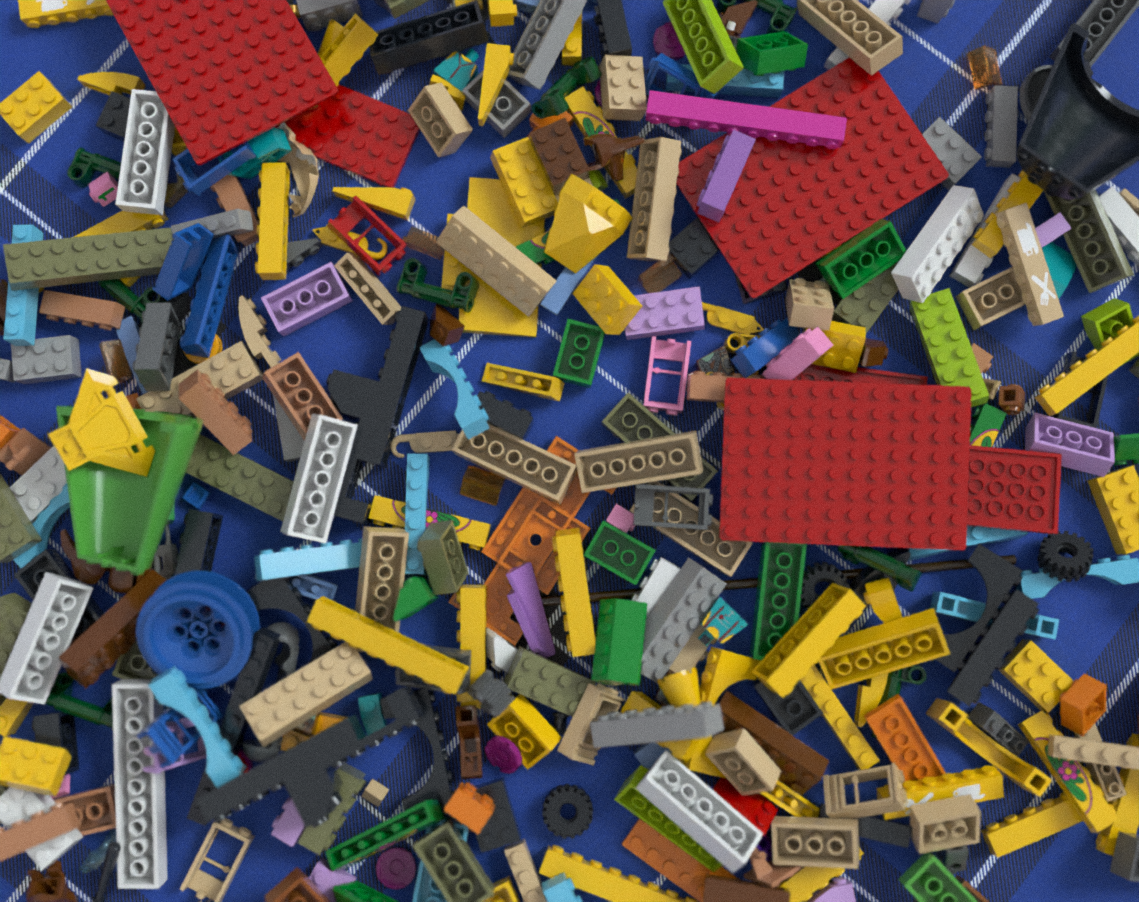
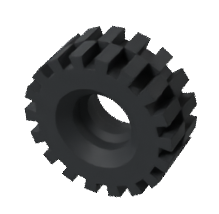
(1061, 566)
(816, 574)
(567, 795)

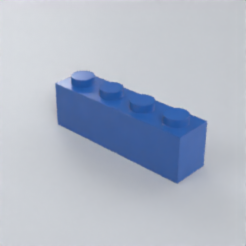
(765, 348)

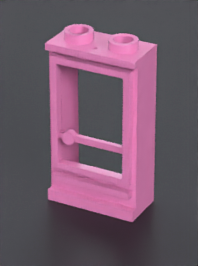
(667, 351)

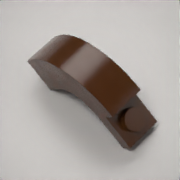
(470, 741)

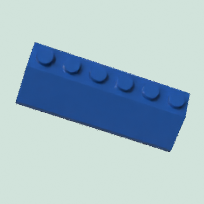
(209, 297)

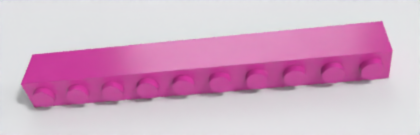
(746, 118)

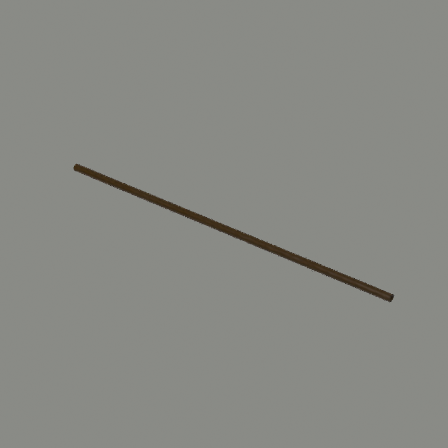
(752, 582)

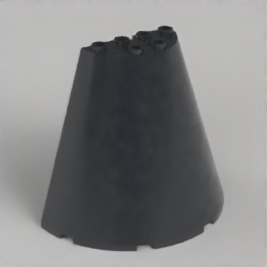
(1077, 128)

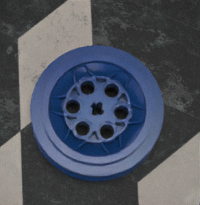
(169, 646)

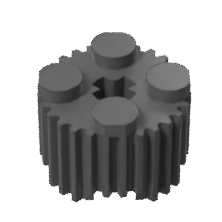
(491, 693)

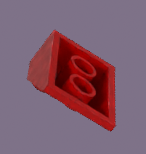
(752, 807)

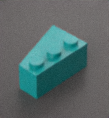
(267, 147)

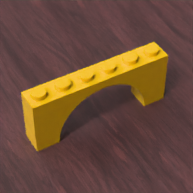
(721, 671)
(1016, 769)

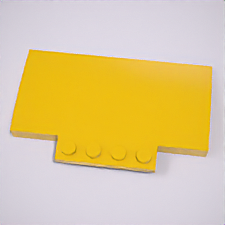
(491, 310)

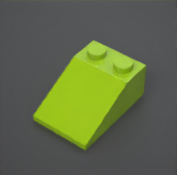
(1106, 320)

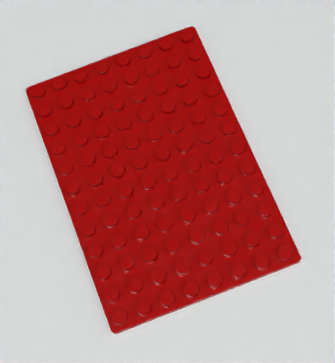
(225, 66)
(810, 199)
(845, 463)

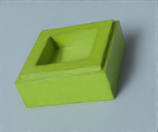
(598, 180)

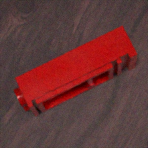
(350, 217)

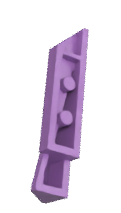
(529, 609)

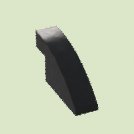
(870, 574)
(879, 829)

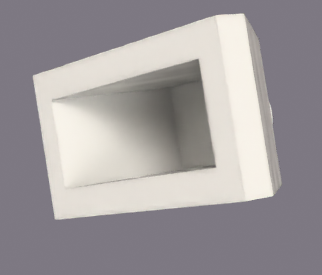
(499, 651)

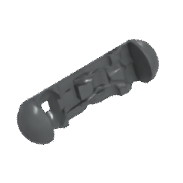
(286, 665)

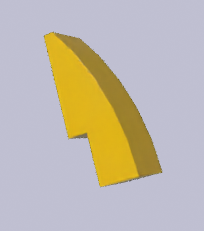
(111, 81)
(869, 697)

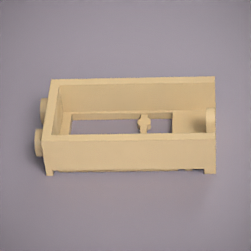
(578, 739)
(835, 794)
(206, 884)

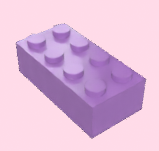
(724, 175)

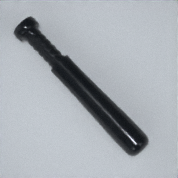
(107, 870)

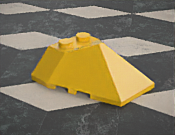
(584, 224)

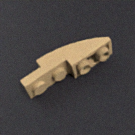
(253, 330)
(1104, 775)

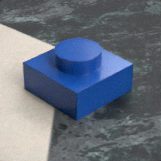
(197, 495)

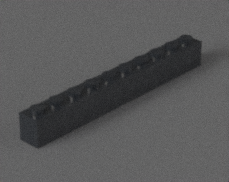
(234, 722)

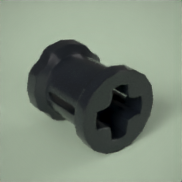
(560, 722)

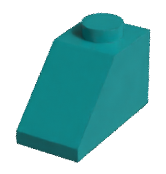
(372, 712)

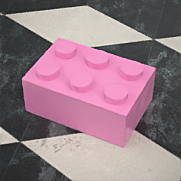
(798, 355)

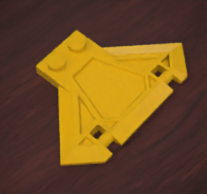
(103, 429)

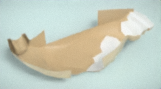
(304, 170)

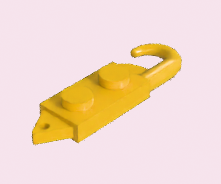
(330, 239)
(731, 320)

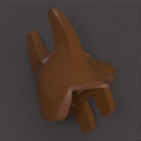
(610, 152)
(83, 571)
(50, 887)

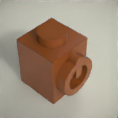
(1012, 399)

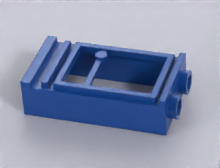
(677, 71)
(197, 185)
(183, 261)
(163, 738)

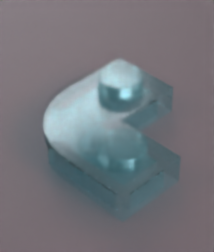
(97, 856)

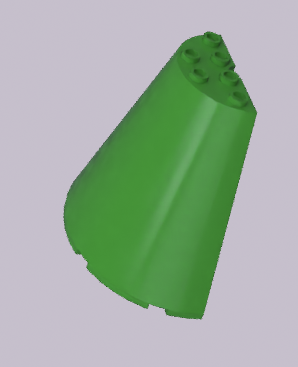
(124, 514)

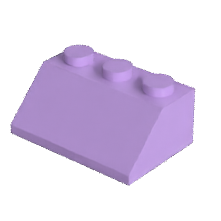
(326, 879)

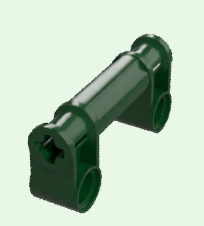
(781, 12)
(553, 100)
(88, 163)
(460, 297)
(127, 298)
(903, 575)
(895, 679)
(61, 700)

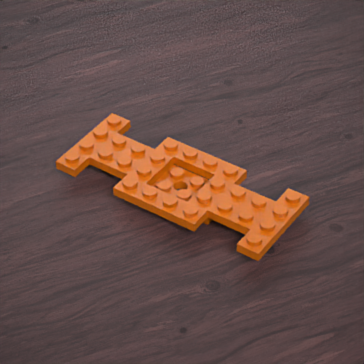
(512, 546)

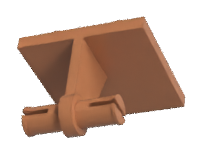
(23, 451)
(767, 872)

